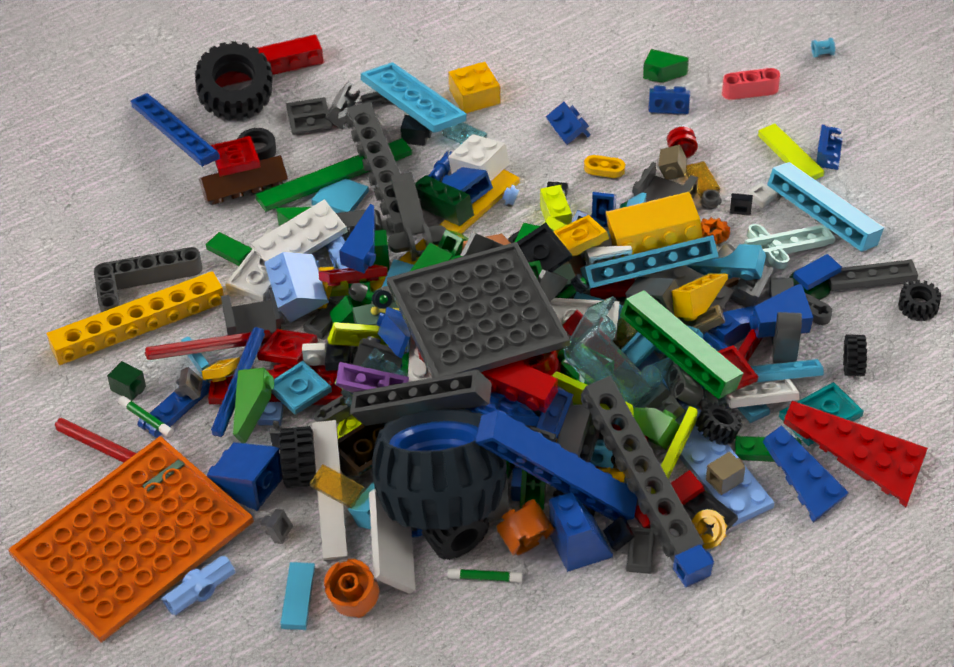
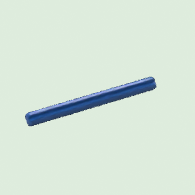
(246, 362)

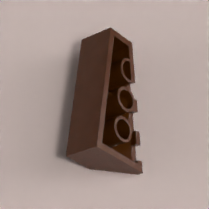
(270, 173)

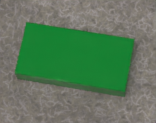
(228, 248)

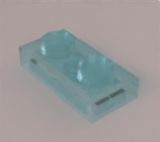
(462, 132)

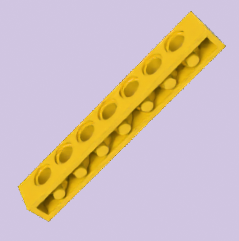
(135, 318)

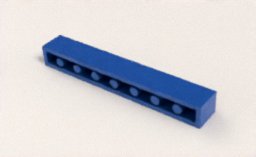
(555, 465)

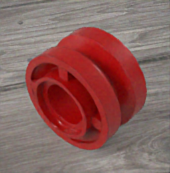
(685, 138)

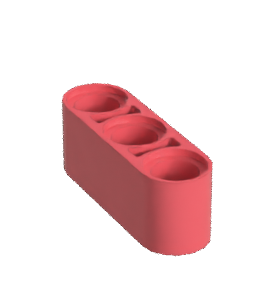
(751, 83)

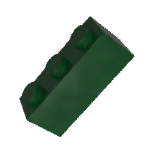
(444, 200)

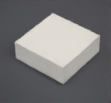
(762, 195)

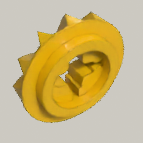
(710, 517)

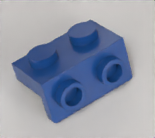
(669, 100)
(566, 122)

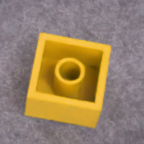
(474, 87)

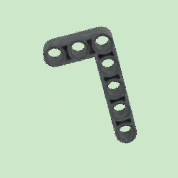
(143, 271)
(788, 326)

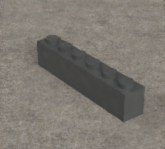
(448, 391)

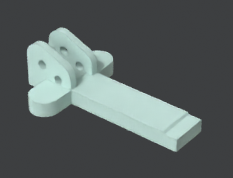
(780, 244)

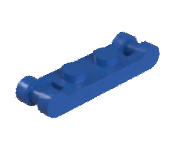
(173, 409)

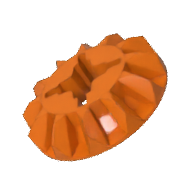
(721, 232)

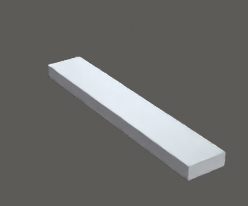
(330, 511)

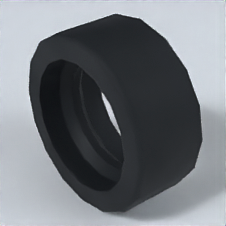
(262, 135)

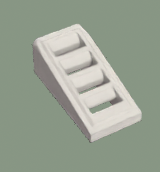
(597, 254)

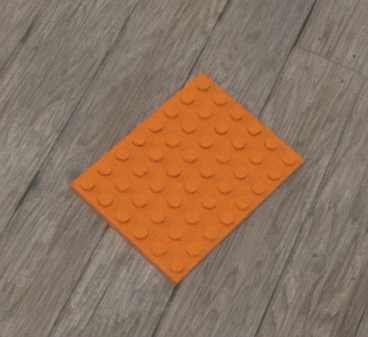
(126, 545)

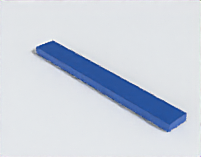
(175, 129)

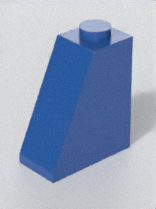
(792, 301)

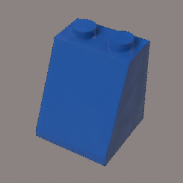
(248, 473)
(576, 533)

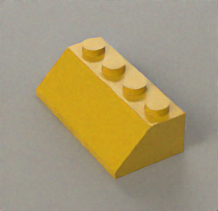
(655, 223)

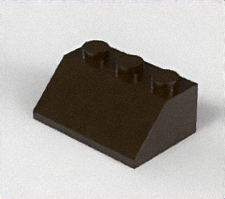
(357, 449)

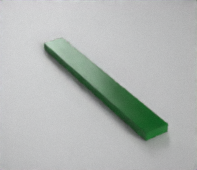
(321, 178)

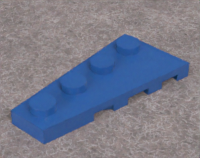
(812, 482)

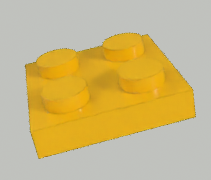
(582, 235)

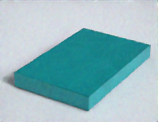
(832, 401)

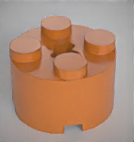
(524, 528)
(351, 588)

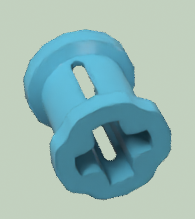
(817, 47)

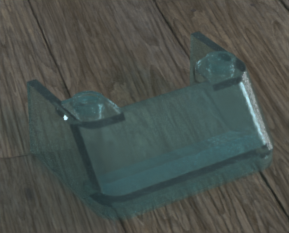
(597, 357)

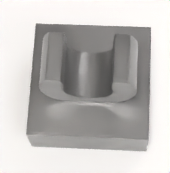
(189, 384)
(277, 526)

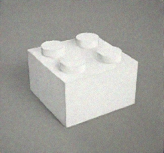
(481, 154)

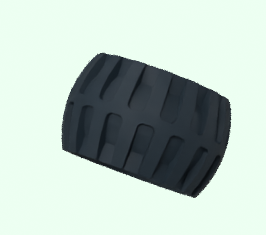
(434, 471)

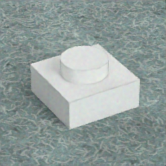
(314, 354)

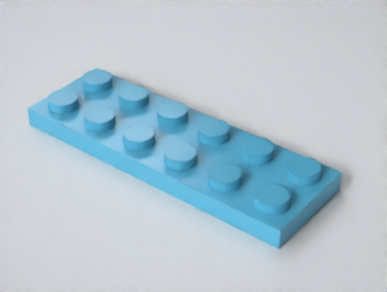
(413, 97)

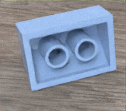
(296, 284)

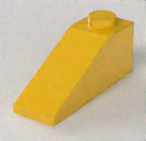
(697, 295)

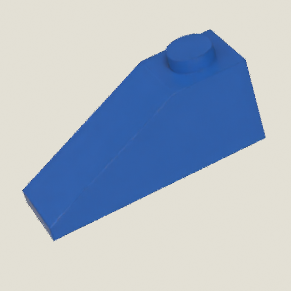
(359, 248)
(735, 326)
(393, 330)

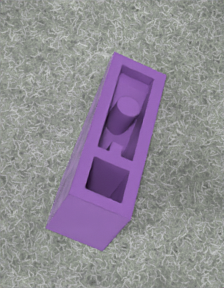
(359, 378)

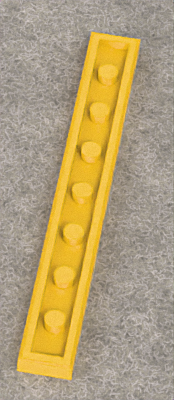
(480, 207)

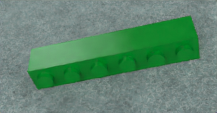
(681, 344)

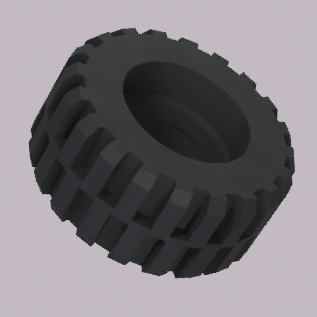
(229, 59)

